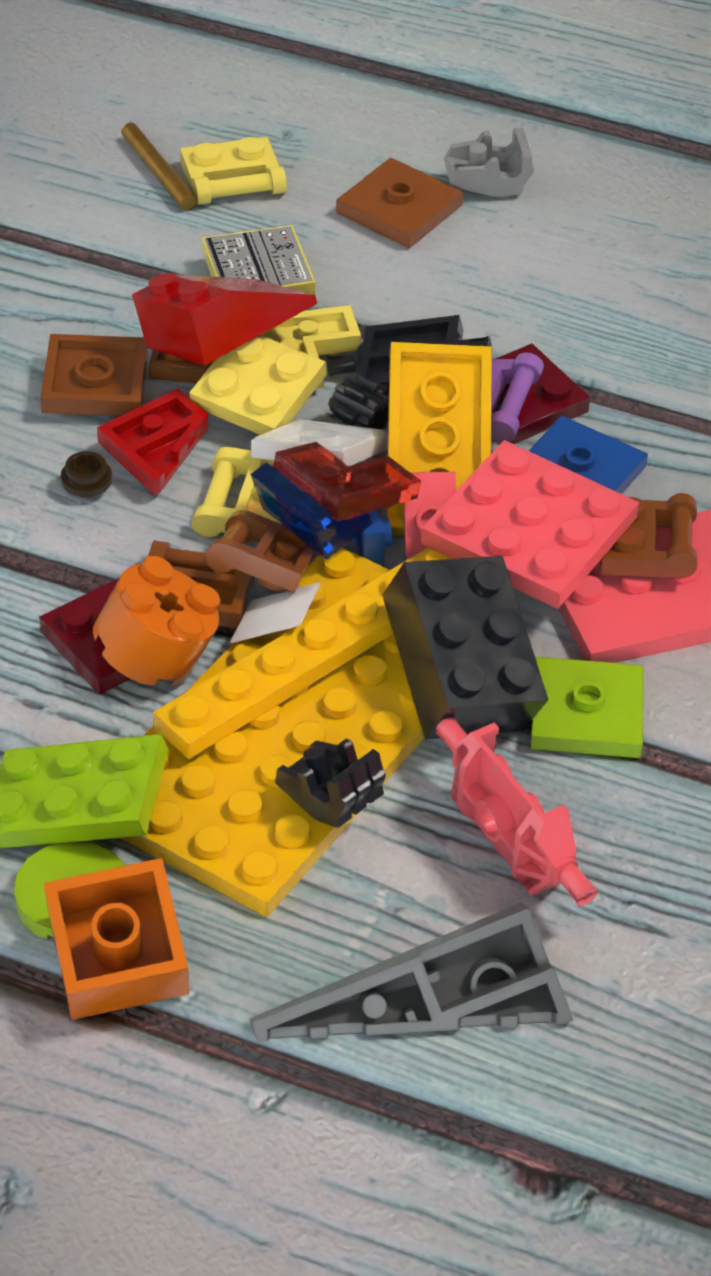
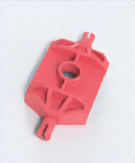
(532, 842)

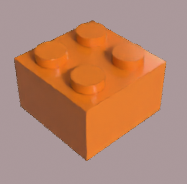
(117, 938)

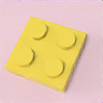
(259, 384)

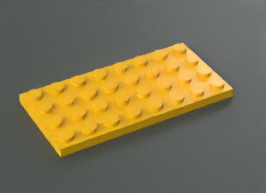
(221, 809)

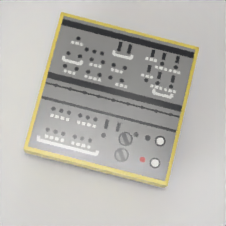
(262, 255)

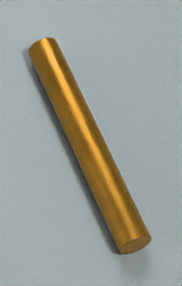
(159, 166)

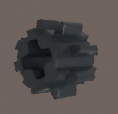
(360, 403)

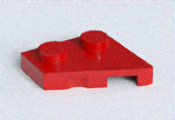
(155, 438)

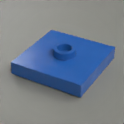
(591, 454)

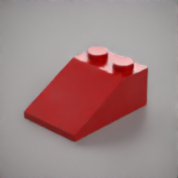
(212, 315)

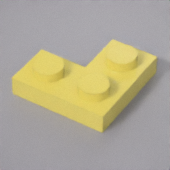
(319, 332)

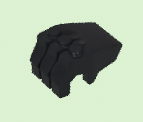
(332, 781)

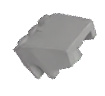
(490, 168)

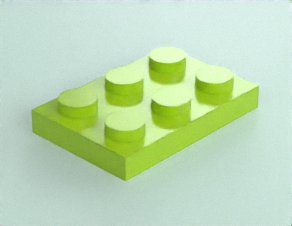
(79, 790)

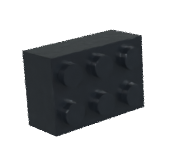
(464, 644)

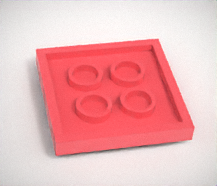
(534, 515)

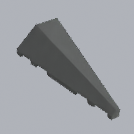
(467, 978)

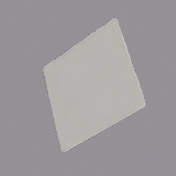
(275, 613)

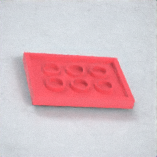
(643, 616)

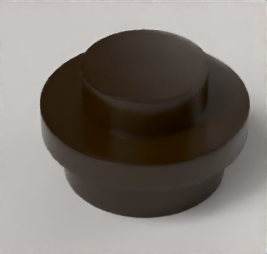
(86, 474)

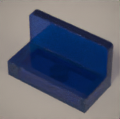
(303, 514)

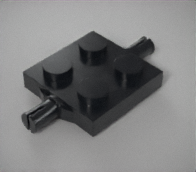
(373, 354)

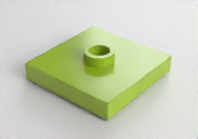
(590, 708)

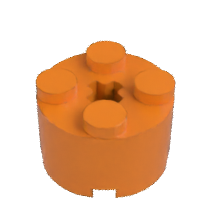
(157, 622)

